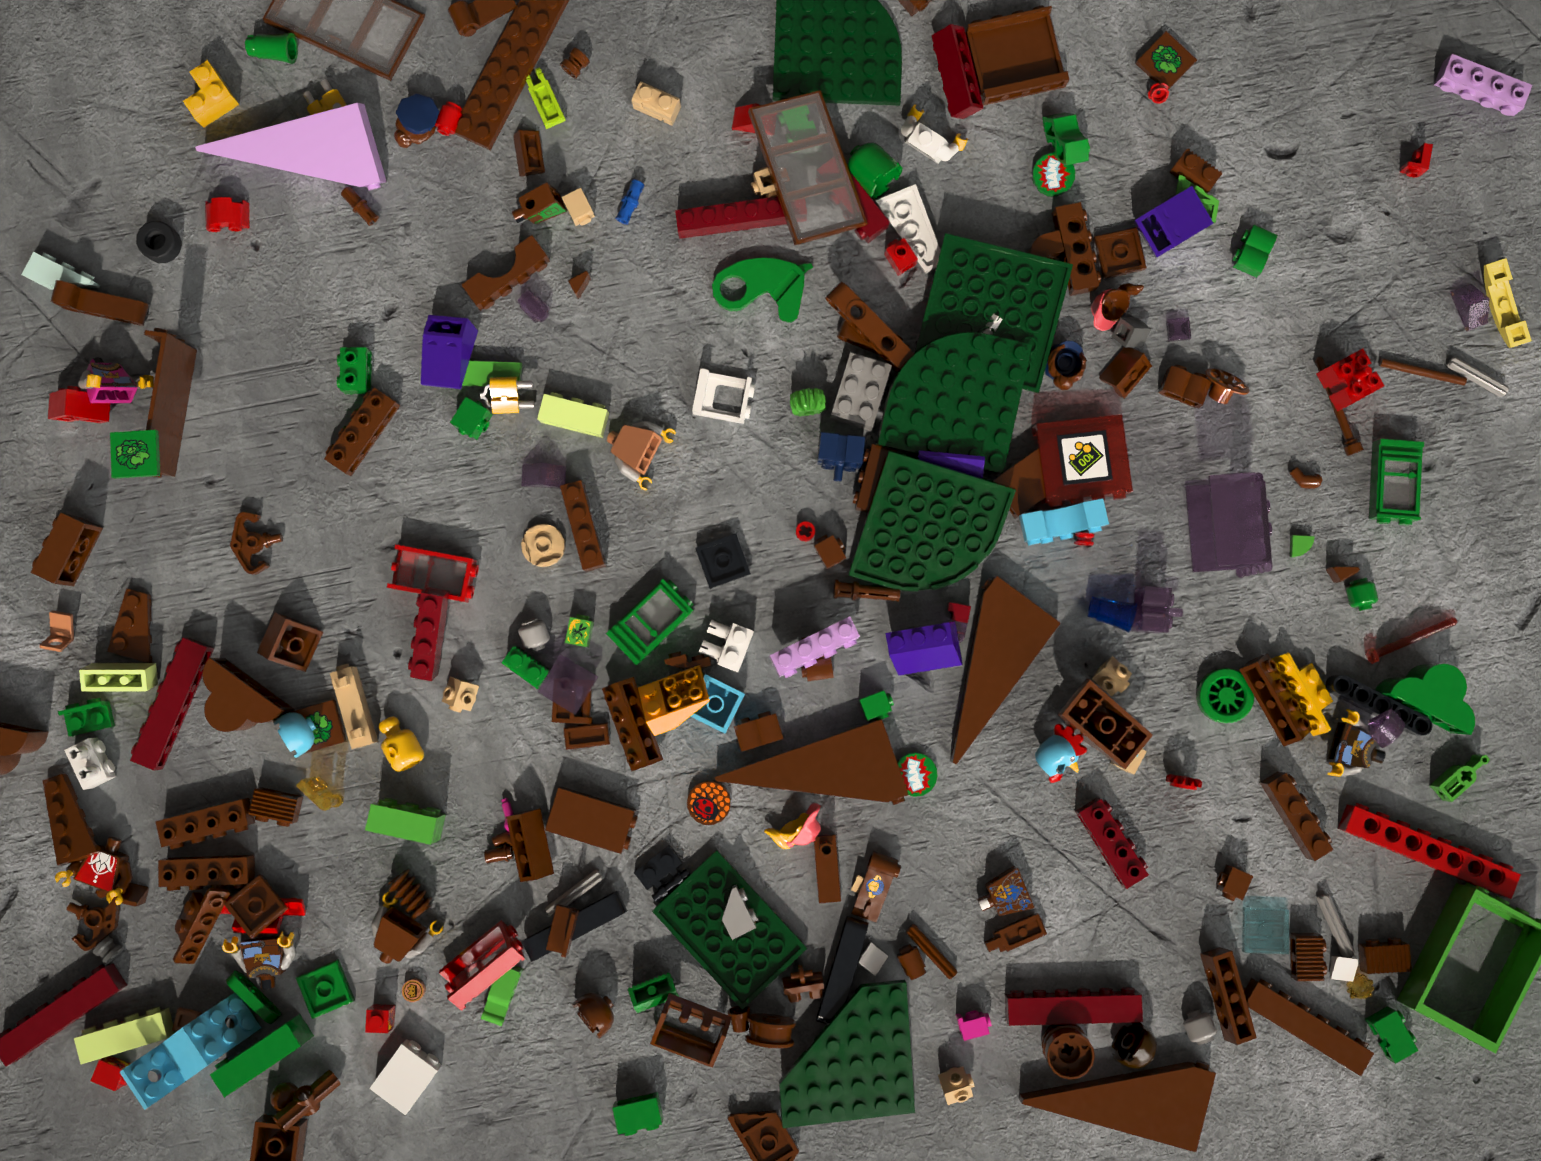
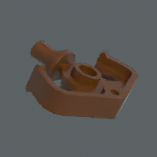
(248, 543)
(96, 918)

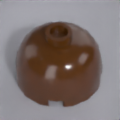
(595, 1012)

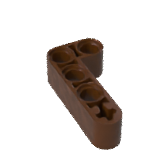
(99, 304)

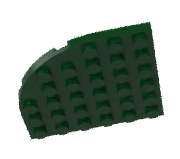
(837, 49)
(958, 398)
(928, 525)

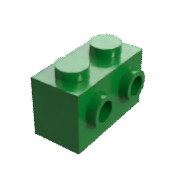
(355, 370)
(638, 1114)

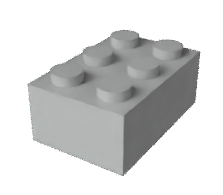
(860, 391)

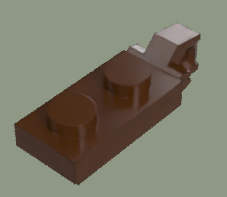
(1017, 934)

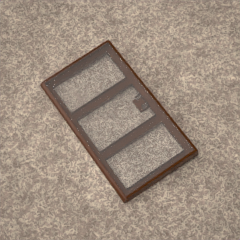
(359, 31)
(807, 167)

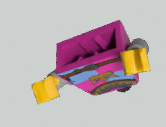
(111, 383)

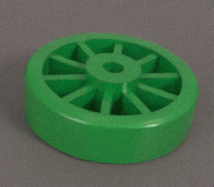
(1224, 696)

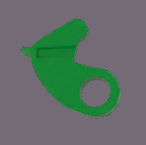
(765, 275)

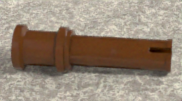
(856, 591)

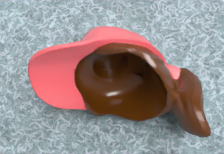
(1112, 304)

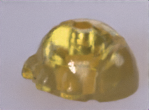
(1360, 983)

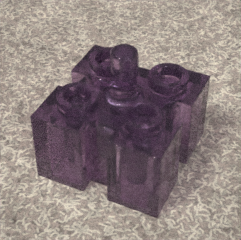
(1154, 610)

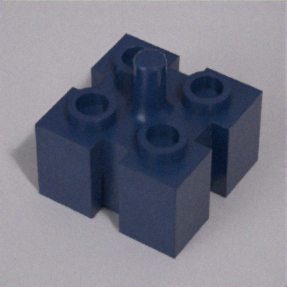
(840, 452)

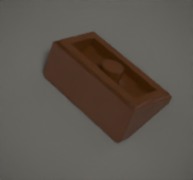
(528, 152)

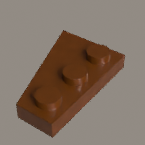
(132, 628)

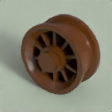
(770, 1030)

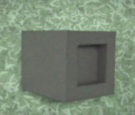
(1131, 332)

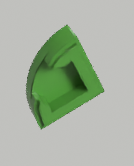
(1300, 544)

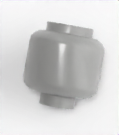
(533, 634)
(1200, 1027)

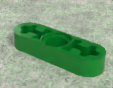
(253, 997)

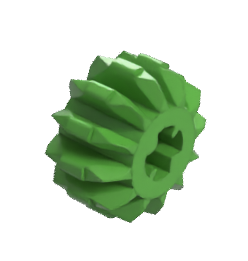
(808, 402)

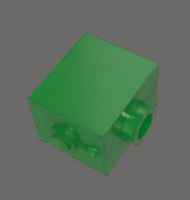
(471, 418)

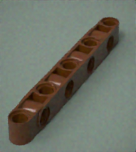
(869, 326)

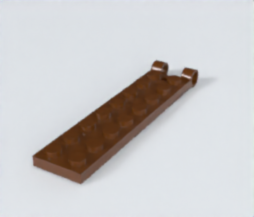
(508, 69)

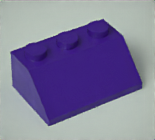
(964, 463)
(924, 648)

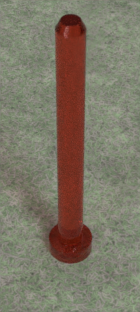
(1374, 654)

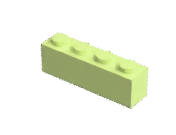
(125, 1035)

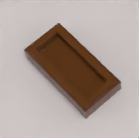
(586, 736)

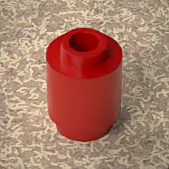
(448, 118)

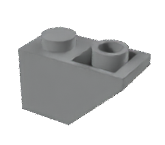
(737, 916)

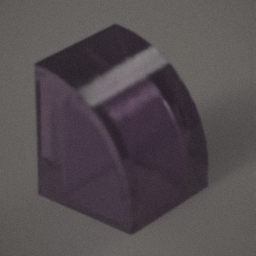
(1385, 728)

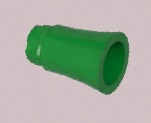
(273, 47)

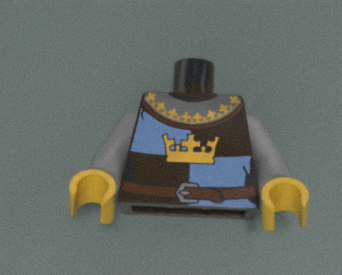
(1352, 747)

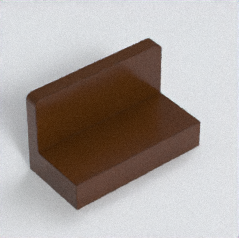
(1126, 371)
(562, 929)

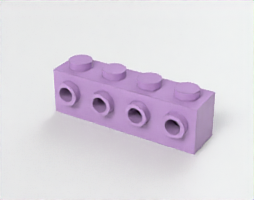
(1483, 85)
(815, 646)

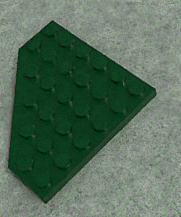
(855, 1064)

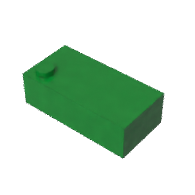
(260, 1056)

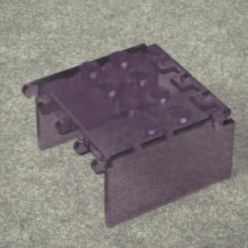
(1230, 524)

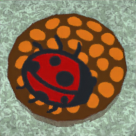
(708, 803)

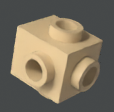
(761, 178)
(1112, 676)
(460, 694)
(956, 1085)

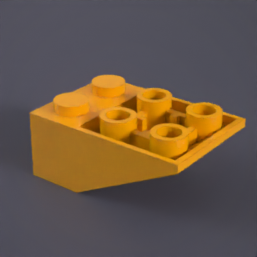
(673, 699)

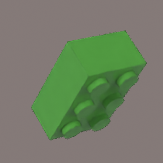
(405, 821)

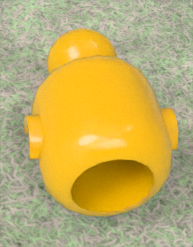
(400, 745)

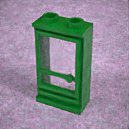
(651, 621)

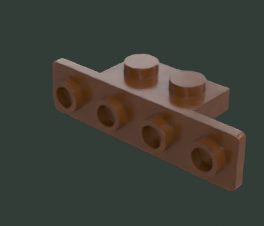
(197, 923)

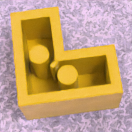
(212, 99)

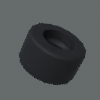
(149, 232)

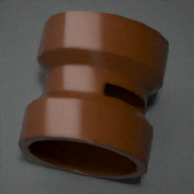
(574, 63)

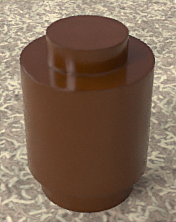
(911, 962)

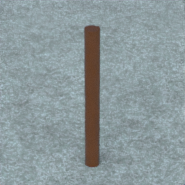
(1421, 371)

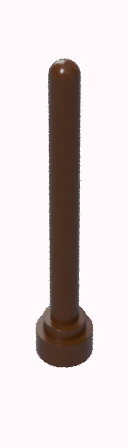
(1352, 445)

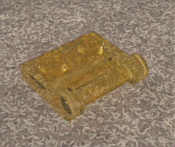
(319, 794)

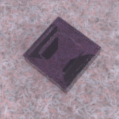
(1178, 329)

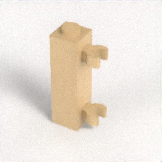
(353, 706)

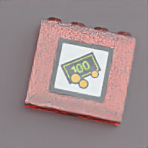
(1083, 460)

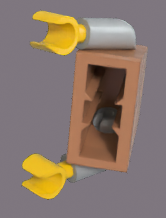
(636, 447)

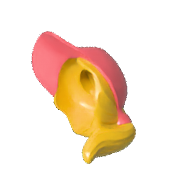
(799, 831)

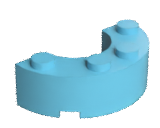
(1063, 522)

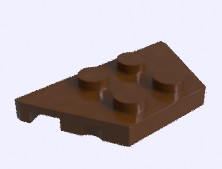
(764, 1136)

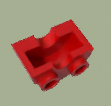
(225, 213)

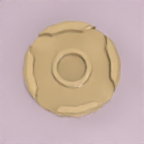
(543, 545)

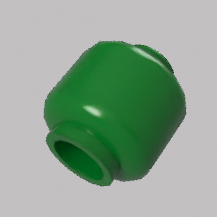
(1362, 594)

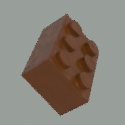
(66, 549)

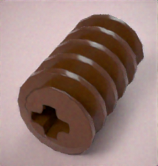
(410, 894)

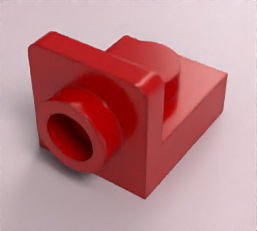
(1420, 161)

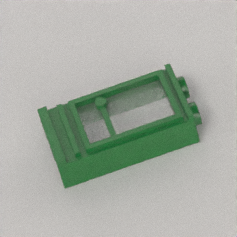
(1395, 481)

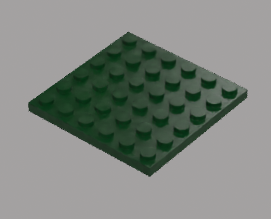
(986, 280)

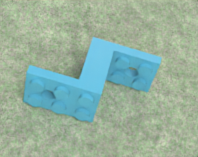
(190, 1050)

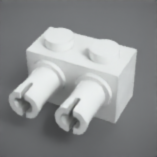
(735, 648)
(90, 763)

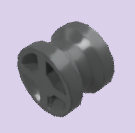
(107, 950)

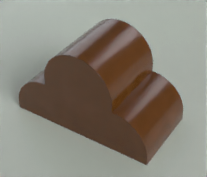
(237, 699)
(1104, 724)
(17, 741)

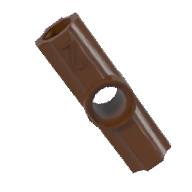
(306, 1100)

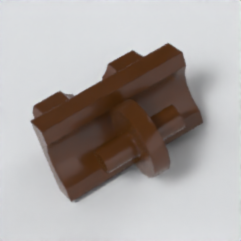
(803, 982)

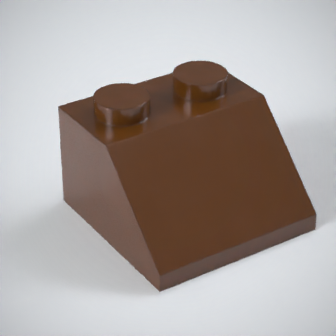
(289, 642)

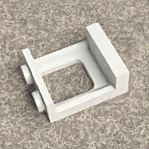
(705, 395)

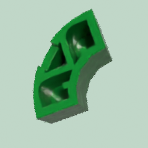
(1066, 138)

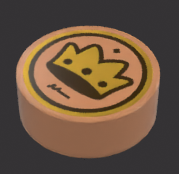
(413, 990)

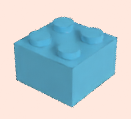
(722, 705)

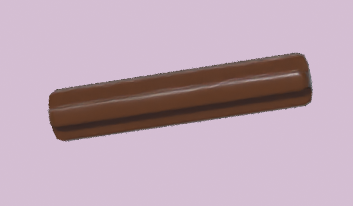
(931, 951)

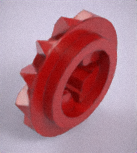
(1183, 782)

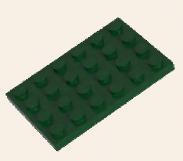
(738, 965)

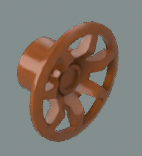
(1224, 388)

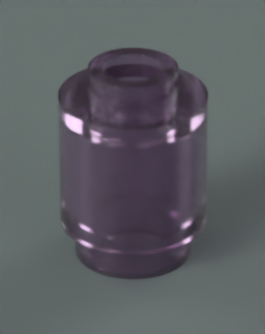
(533, 306)

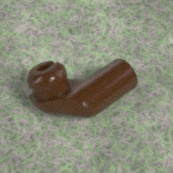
(1306, 481)

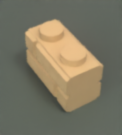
(656, 103)

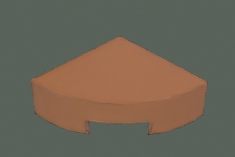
(183, 1017)

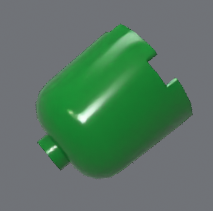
(873, 168)

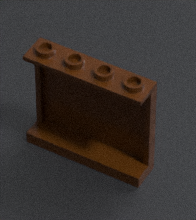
(1015, 55)

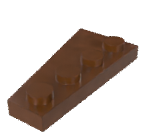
(69, 830)

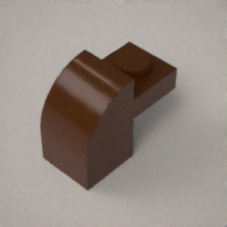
(1048, 245)

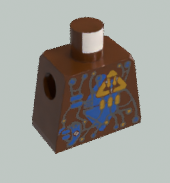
(1006, 893)

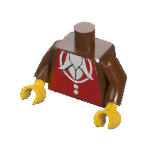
(104, 871)

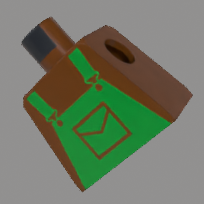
(539, 205)

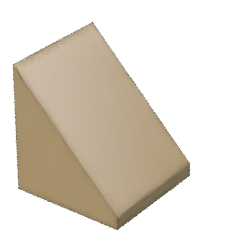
(857, 884)

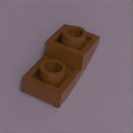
(678, 660)

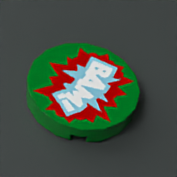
(1052, 176)
(918, 773)

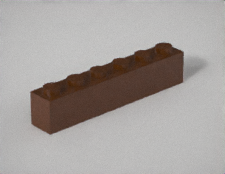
(1308, 1028)

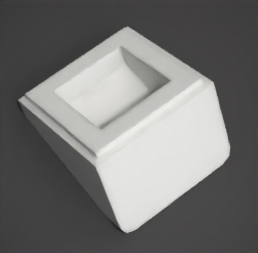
(872, 958)
(1343, 968)

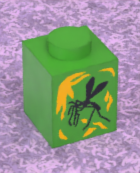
(579, 631)

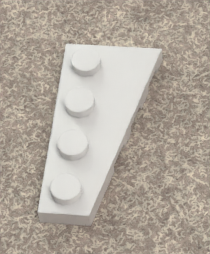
(910, 220)

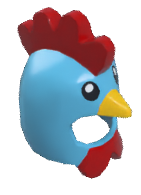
(1060, 751)

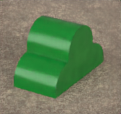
(1436, 693)

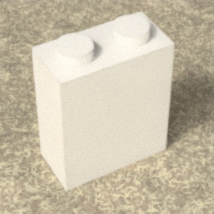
(406, 1076)

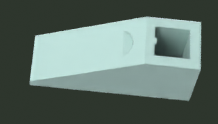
(45, 272)

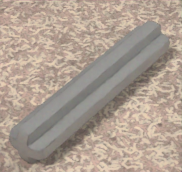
(1477, 376)
(575, 892)
(1335, 925)

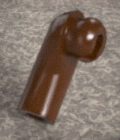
(502, 838)

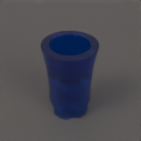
(1113, 612)

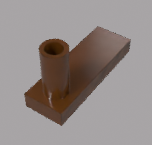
(827, 869)

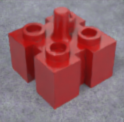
(1350, 379)

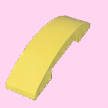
(1503, 305)

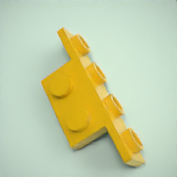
(1307, 689)

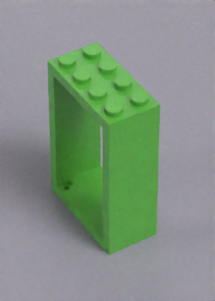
(1511, 983)

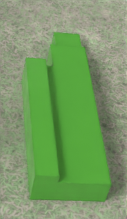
(479, 372)

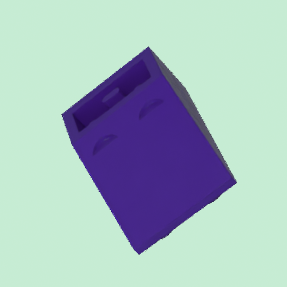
(1173, 222)
(446, 351)

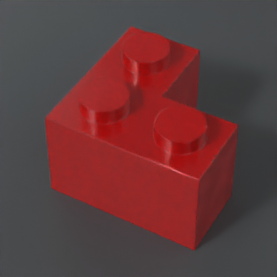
(74, 405)

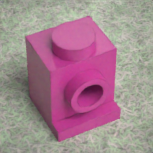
(973, 1024)

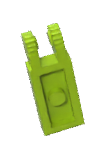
(545, 101)

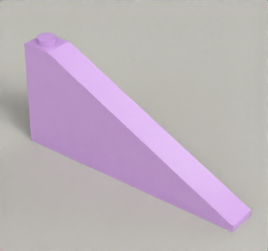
(324, 145)

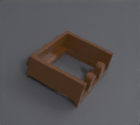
(687, 1044)

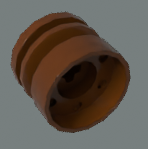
(1074, 1060)

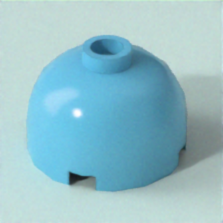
(296, 732)

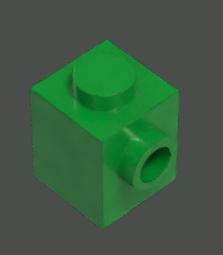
(877, 705)

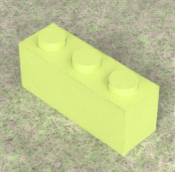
(573, 414)
(118, 677)

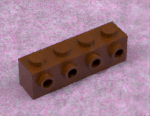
(361, 431)
(1276, 699)
(629, 719)
(1296, 815)
(205, 822)
(206, 870)

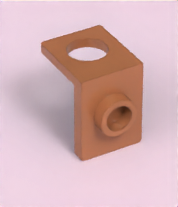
(60, 631)

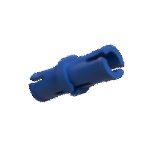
(630, 202)

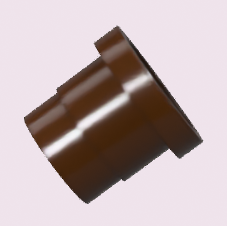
(739, 1018)

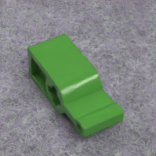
(1450, 784)
(501, 996)

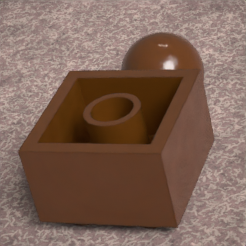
(267, 1131)

